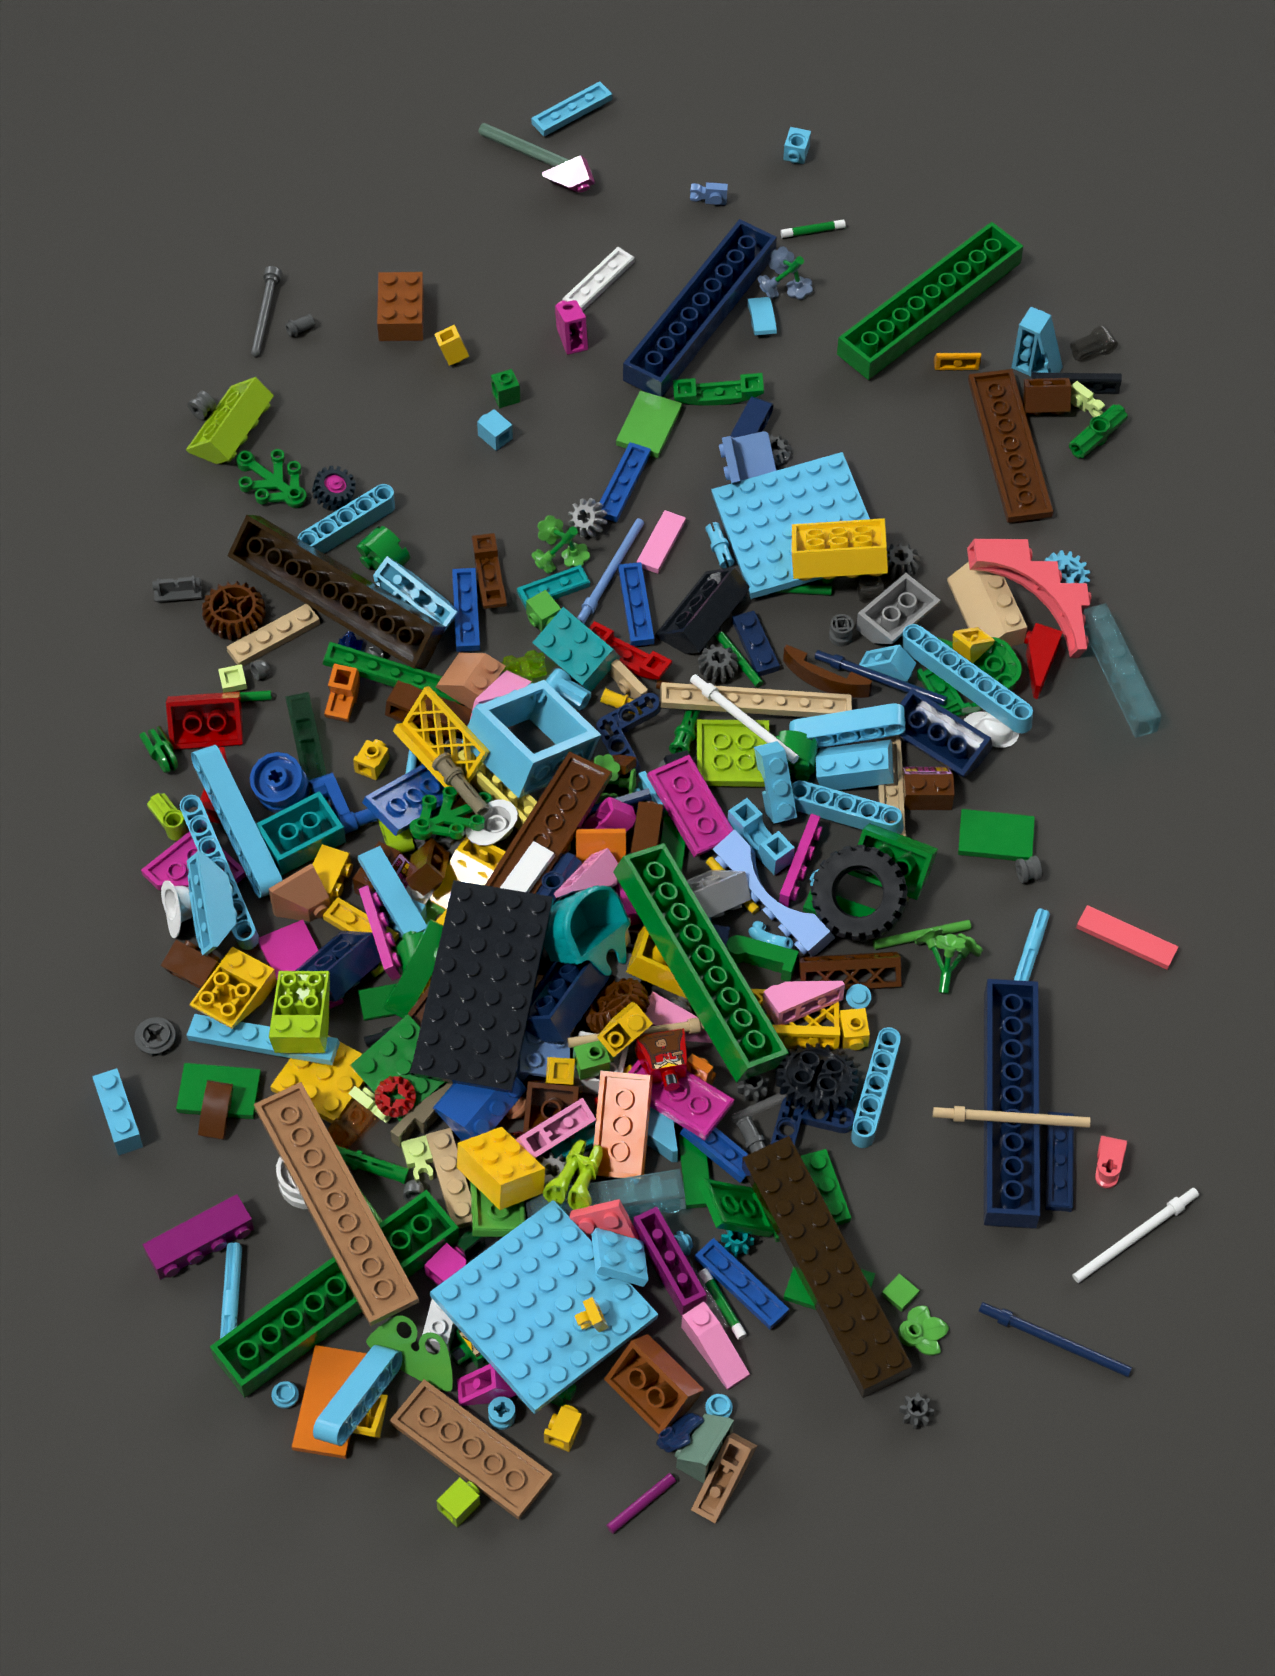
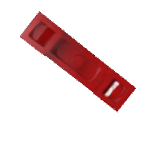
(634, 659)

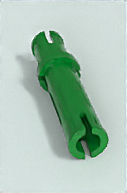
(358, 1160)

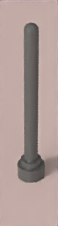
(272, 277)

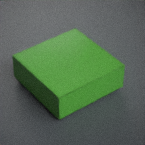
(900, 1292)

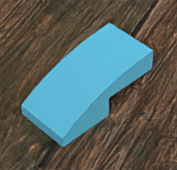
(762, 316)

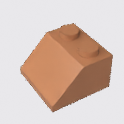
(469, 677)

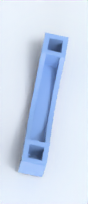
(804, 927)

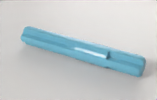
(1032, 945)
(231, 1288)

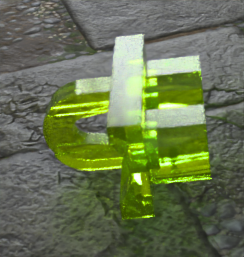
(532, 665)

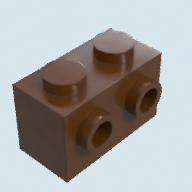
(1047, 395)
(427, 867)
(189, 964)

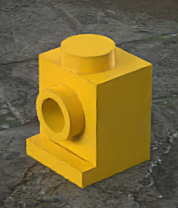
(371, 759)
(563, 1428)

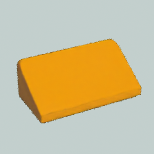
(957, 361)

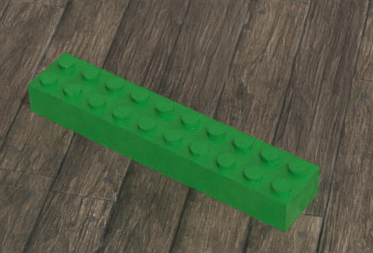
(929, 300)
(700, 962)
(324, 1300)

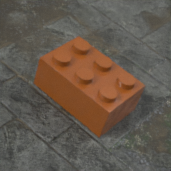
(400, 306)

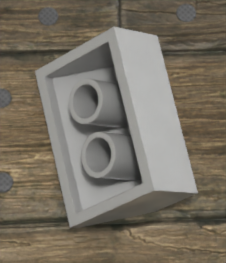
(894, 609)
(720, 891)

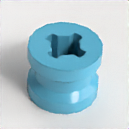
(502, 1419)

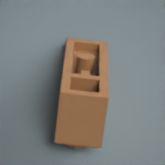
(724, 1477)

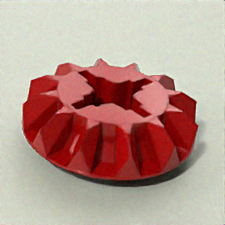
(401, 1106)

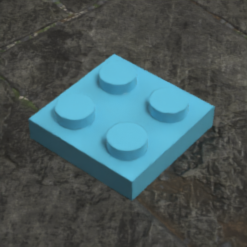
(619, 1257)

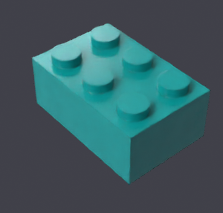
(576, 649)
(299, 831)

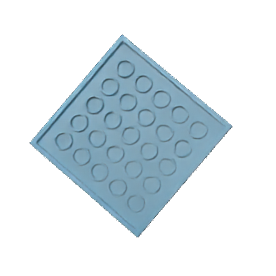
(764, 507)
(523, 1302)

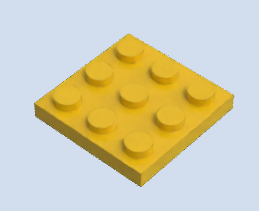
(324, 1083)

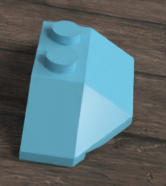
(414, 591)
(210, 902)

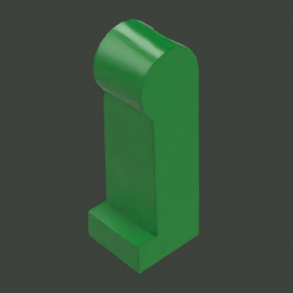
(763, 955)

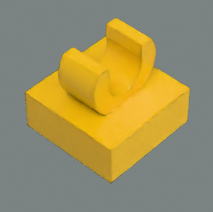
(560, 1070)
(592, 1316)

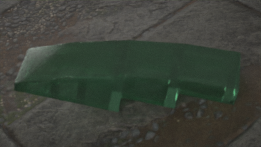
(305, 735)

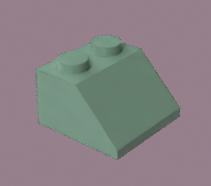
(706, 1442)

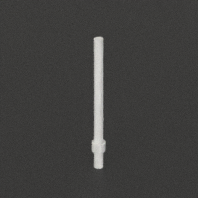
(712, 693)
(1173, 1207)

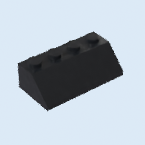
(704, 610)

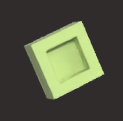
(232, 678)

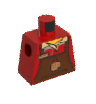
(663, 1057)

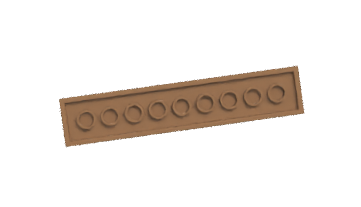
(336, 1204)

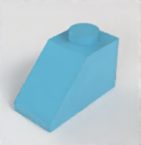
(890, 661)
(662, 1135)

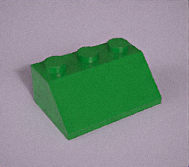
(911, 856)

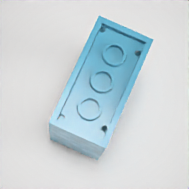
(509, 757)

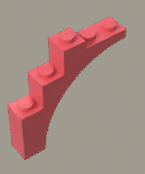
(1042, 578)

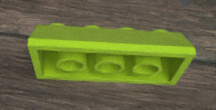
(231, 421)

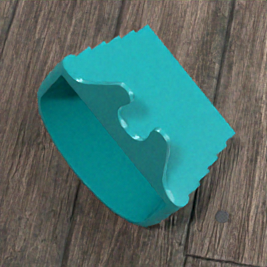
(587, 928)

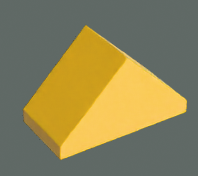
(971, 643)
(372, 1422)

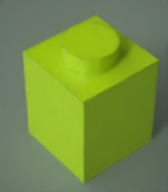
(459, 1501)

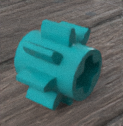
(737, 1246)

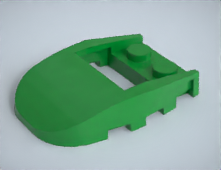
(998, 662)

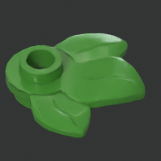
(926, 1329)

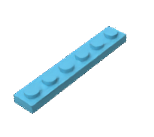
(251, 1038)

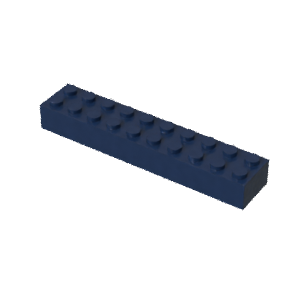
(699, 309)
(1011, 1086)

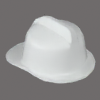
(1000, 734)
(498, 823)
(176, 905)

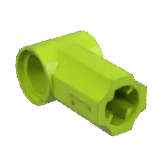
(168, 816)

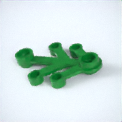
(272, 481)
(424, 827)

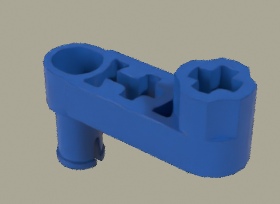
(329, 788)

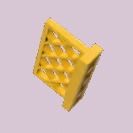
(420, 745)
(812, 1033)

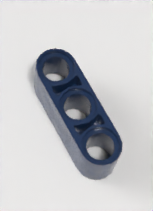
(753, 418)

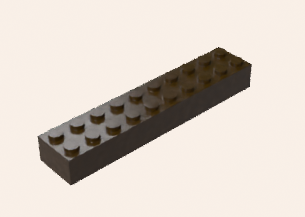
(336, 591)
(826, 1267)

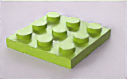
(728, 753)

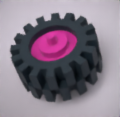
(333, 487)

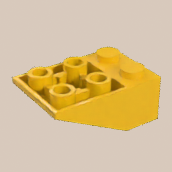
(468, 864)
(235, 988)

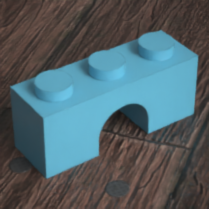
(774, 768)
(770, 849)
(117, 1111)

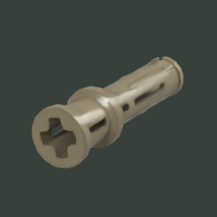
(455, 777)

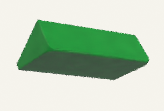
(373, 1001)

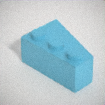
(1036, 345)

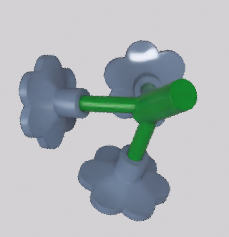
(782, 263)

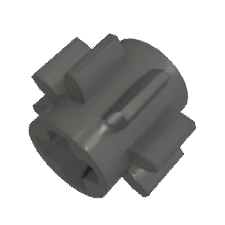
(753, 1092)
(916, 1403)

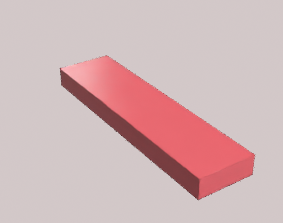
(1127, 937)

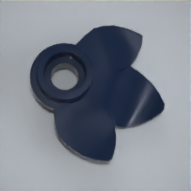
(678, 1435)

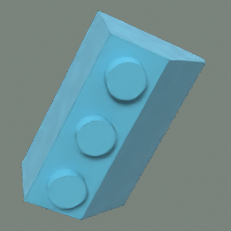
(855, 765)

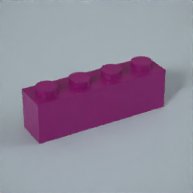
(198, 1237)
(669, 1260)

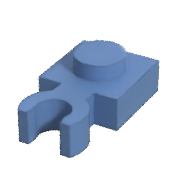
(713, 193)

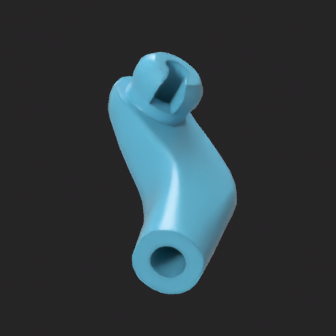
(757, 932)

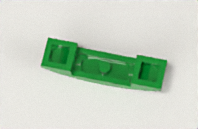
(718, 392)
(416, 973)

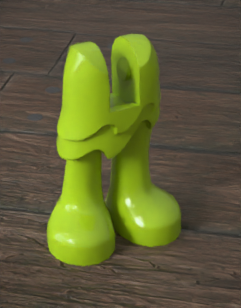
(587, 1170)

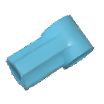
(569, 690)

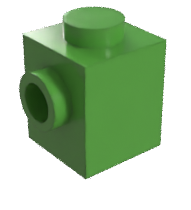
(541, 609)
(591, 1059)

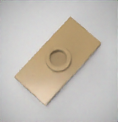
(626, 680)

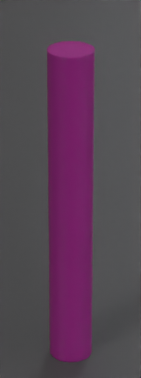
(641, 1503)

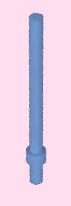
(591, 603)

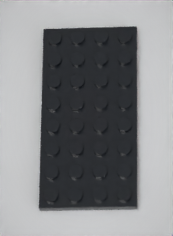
(482, 986)

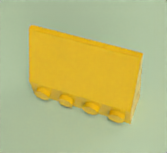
(839, 549)

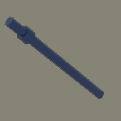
(838, 662)
(1006, 1318)

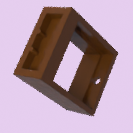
(647, 826)

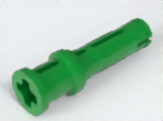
(681, 739)

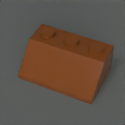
(653, 1383)

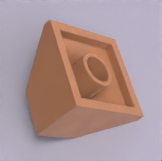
(300, 896)

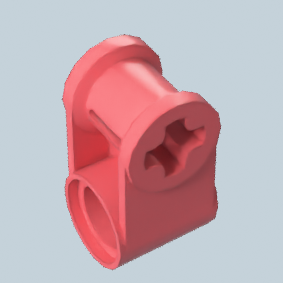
(1110, 1158)

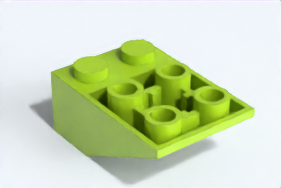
(300, 1012)

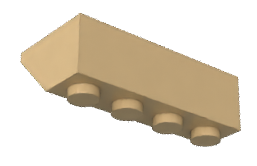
(988, 604)

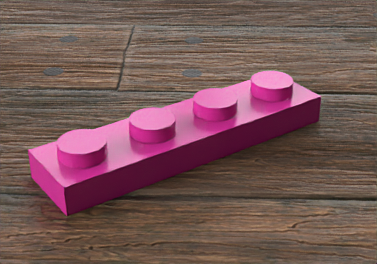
(798, 869)
(383, 939)

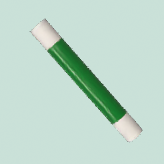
(814, 228)
(723, 1305)

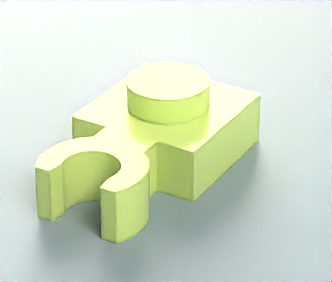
(1083, 399)
(367, 1099)
(418, 1155)

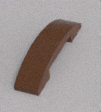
(488, 571)
(824, 680)

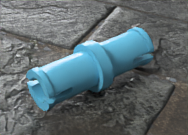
(719, 545)

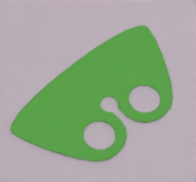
(418, 1364)

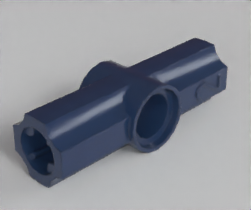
(560, 873)

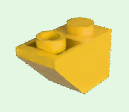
(332, 868)
(624, 1028)

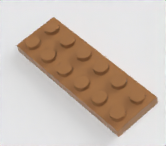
(471, 1449)

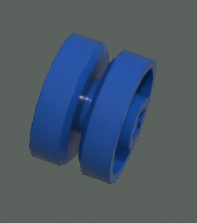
(279, 781)

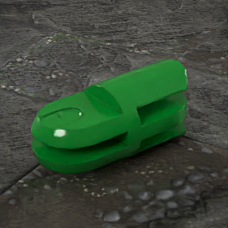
(160, 749)

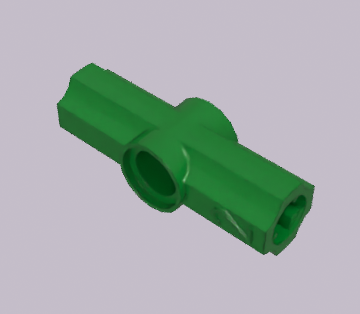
(1098, 431)

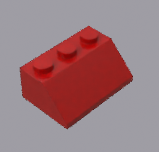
(204, 720)

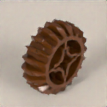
(222, 607)
(613, 1000)

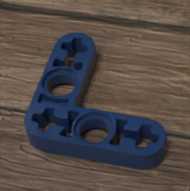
(619, 726)
(804, 1117)

